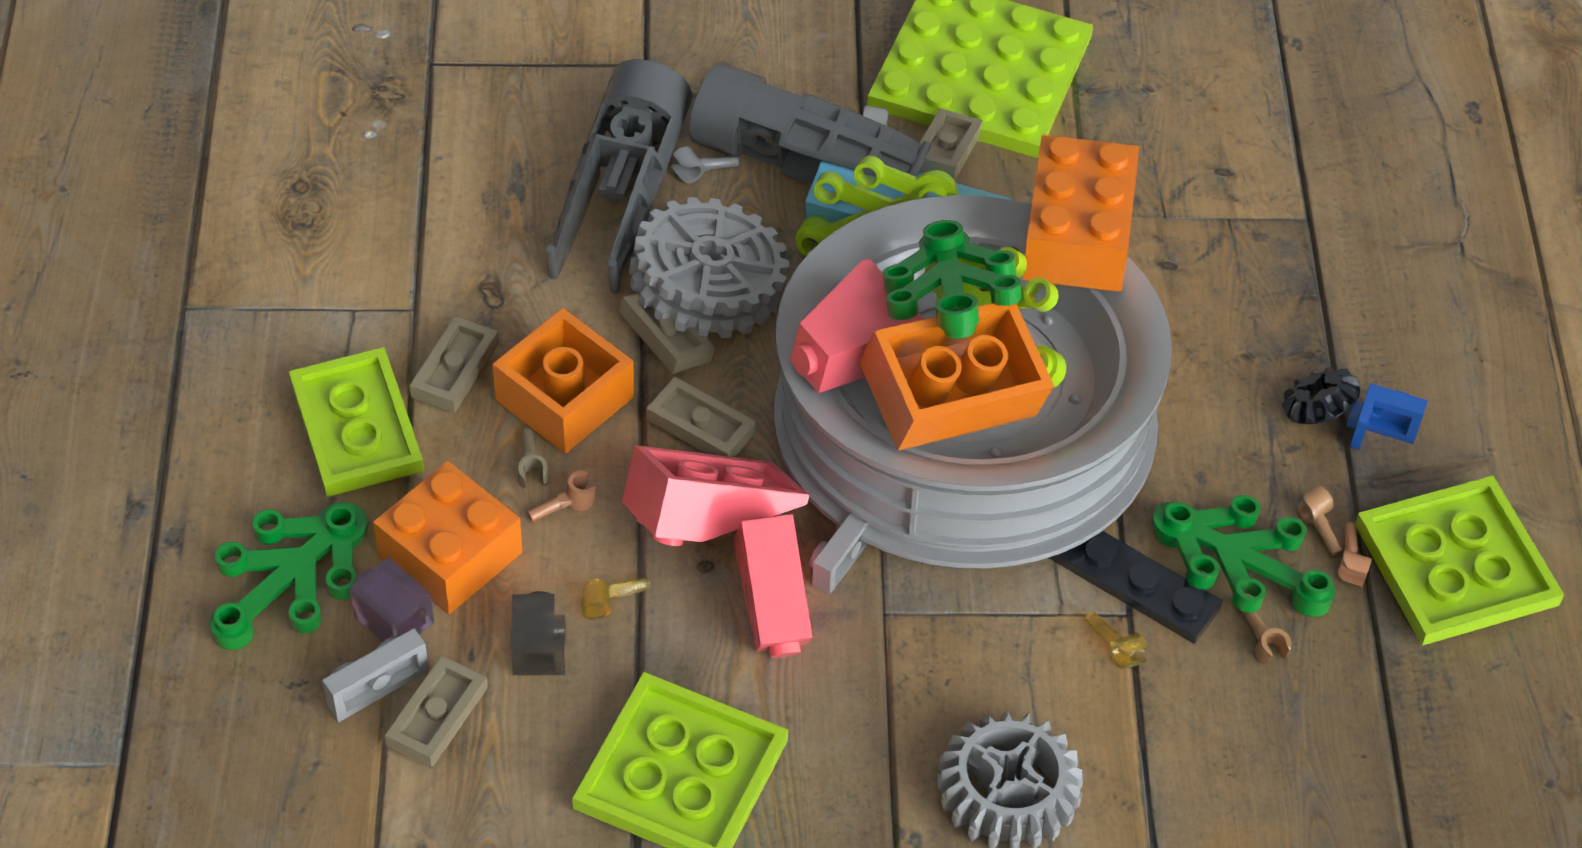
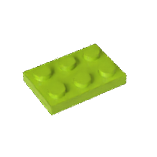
(356, 421)

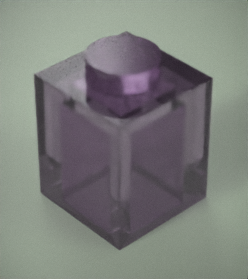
(390, 601)

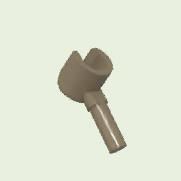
(531, 460)

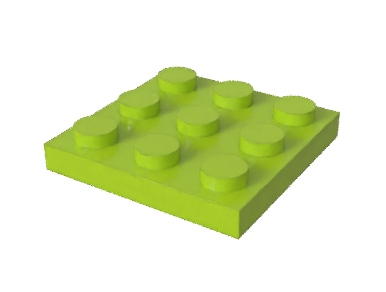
(1458, 560)
(680, 767)

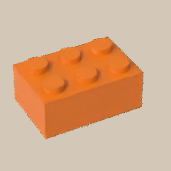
(1081, 213)
(951, 386)

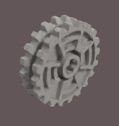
(708, 267)

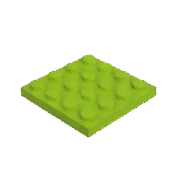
(984, 63)

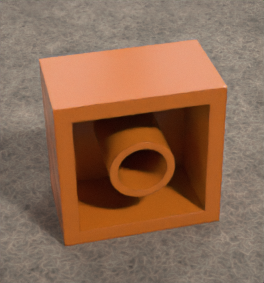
(563, 380)
(449, 536)

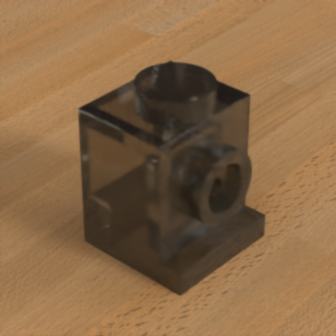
(537, 635)

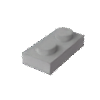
(834, 558)
(375, 675)

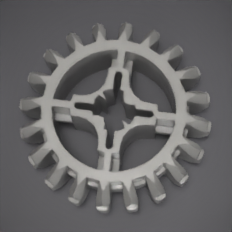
(1018, 808)

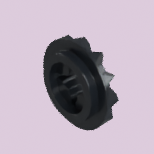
(1321, 396)

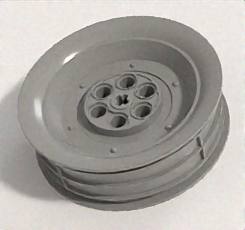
(1000, 490)

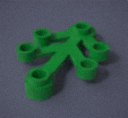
(955, 311)
(1186, 528)
(289, 566)

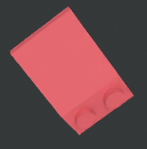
(704, 494)

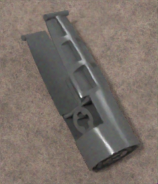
(643, 114)
(748, 117)

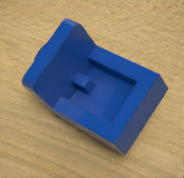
(1386, 413)

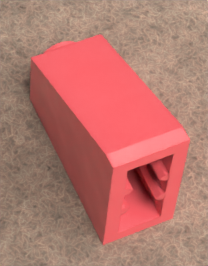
(840, 327)
(773, 585)

